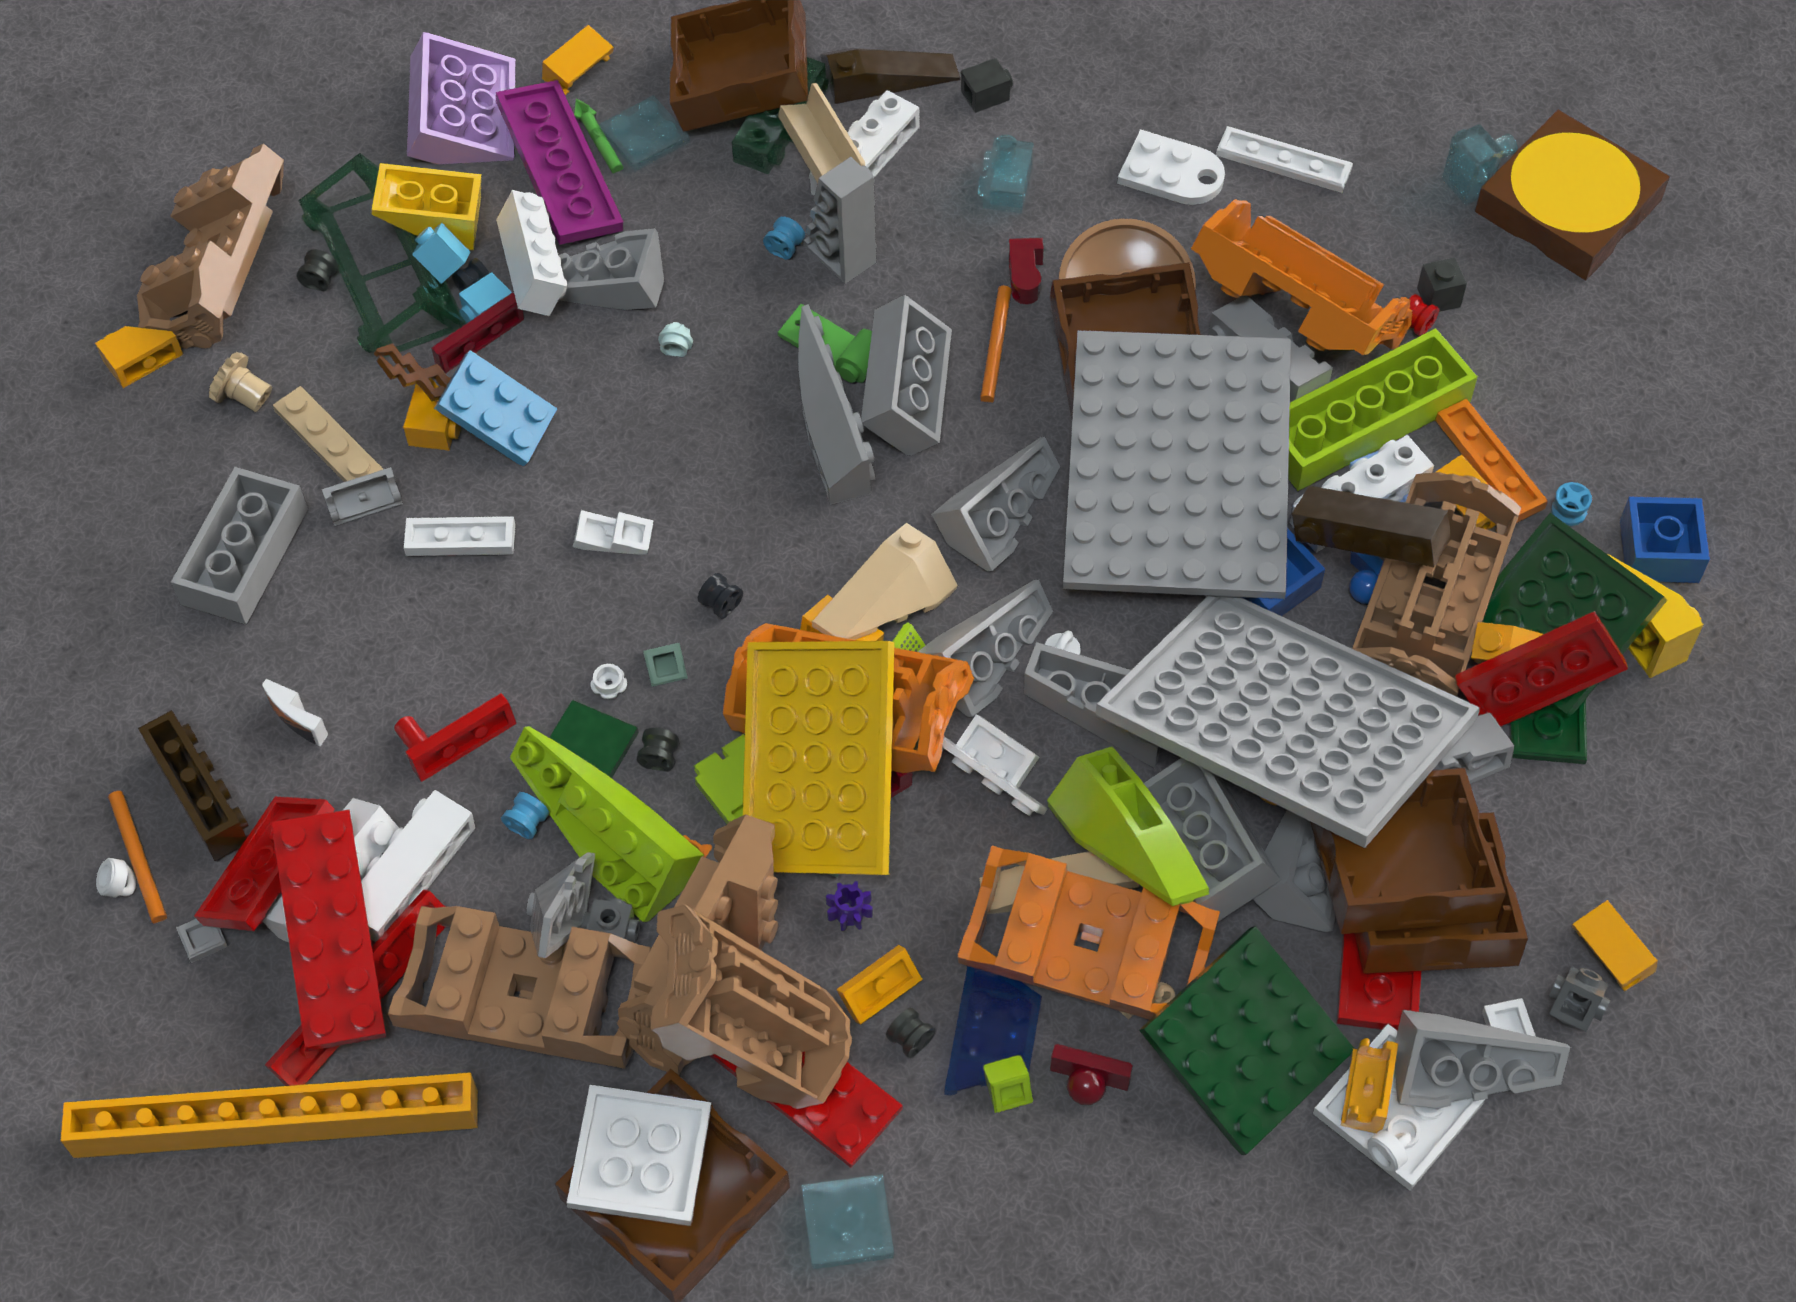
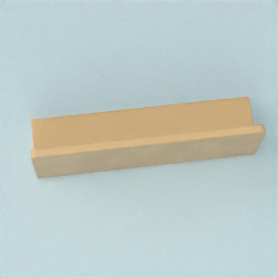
(818, 133)

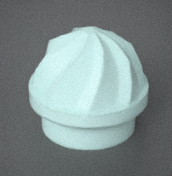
(675, 340)

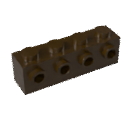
(1371, 526)
(194, 786)

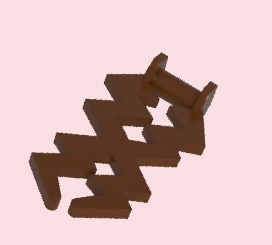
(417, 374)

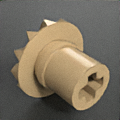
(239, 384)

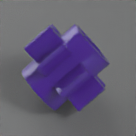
(842, 912)

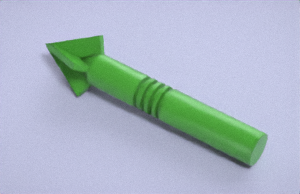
(587, 117)

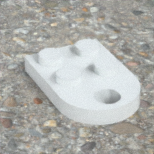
(1171, 169)

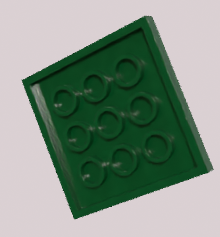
(1563, 579)
(1247, 1040)

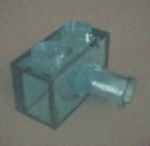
(1474, 160)
(1007, 174)

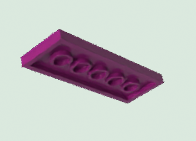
(559, 162)

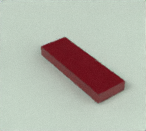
(478, 333)

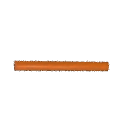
(995, 344)
(137, 857)

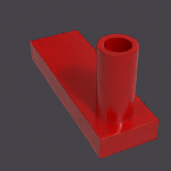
(457, 739)

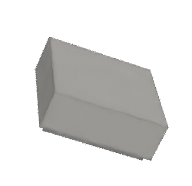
(200, 940)

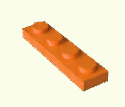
(1490, 457)

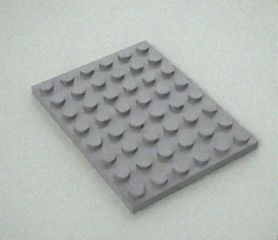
(1179, 465)
(1289, 715)

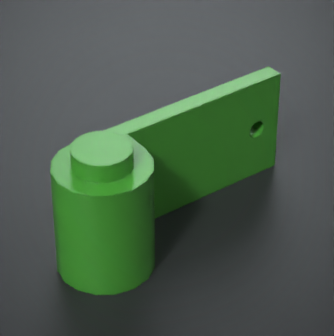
(848, 351)

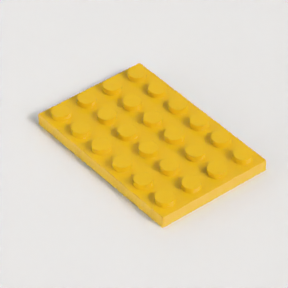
(821, 752)

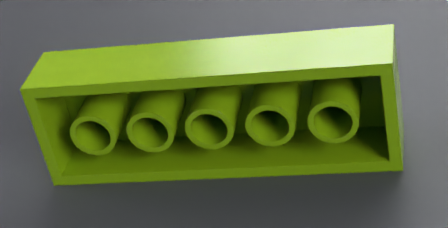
(1374, 406)

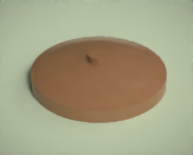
(1121, 248)

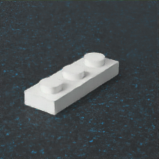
(459, 536)

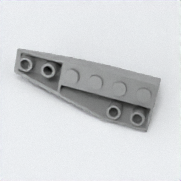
(829, 419)

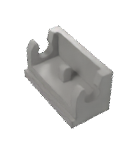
(362, 496)

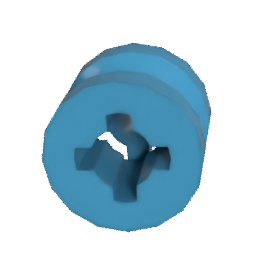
(784, 237)
(1573, 495)
(525, 815)

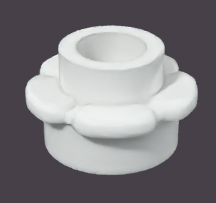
(606, 673)

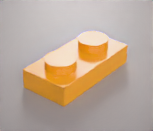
(879, 984)

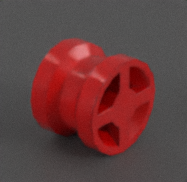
(1422, 315)

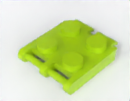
(724, 779)

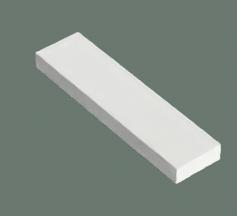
(1284, 159)

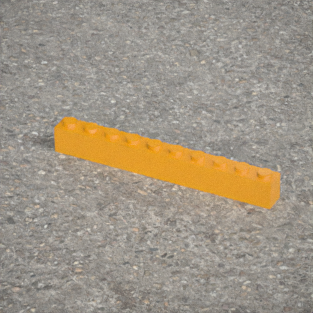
(270, 1115)

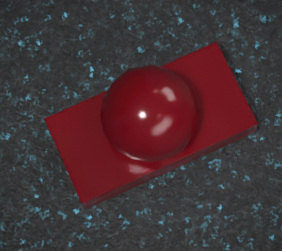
(1089, 1073)

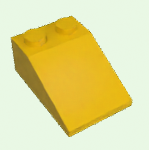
(427, 197)
(1669, 634)

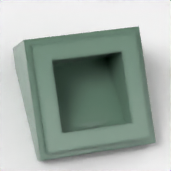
(665, 664)

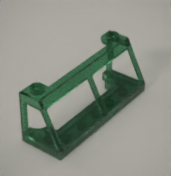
(430, 295)

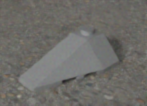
(616, 274)
(990, 510)
(992, 641)
(1302, 892)
(560, 905)
(1460, 1059)

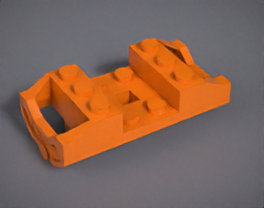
(1280, 258)
(923, 696)
(1044, 927)

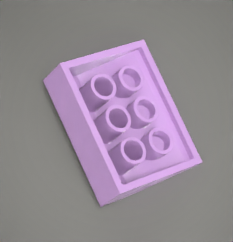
(455, 104)

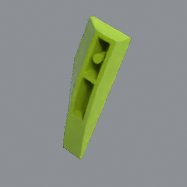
(1124, 825)
(633, 846)

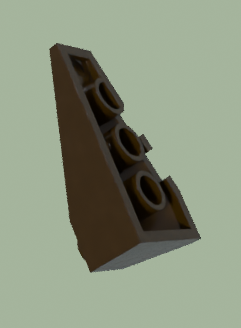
(871, 72)

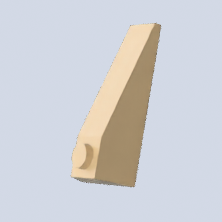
(895, 581)

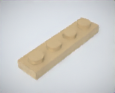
(325, 436)

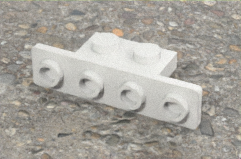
(998, 759)

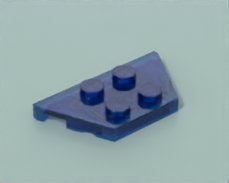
(993, 1024)

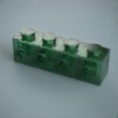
(763, 136)

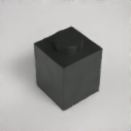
(986, 85)
(1442, 284)

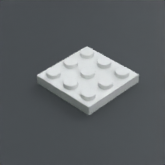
(1429, 1127)
(639, 1155)

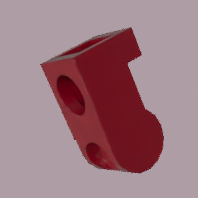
(1024, 276)

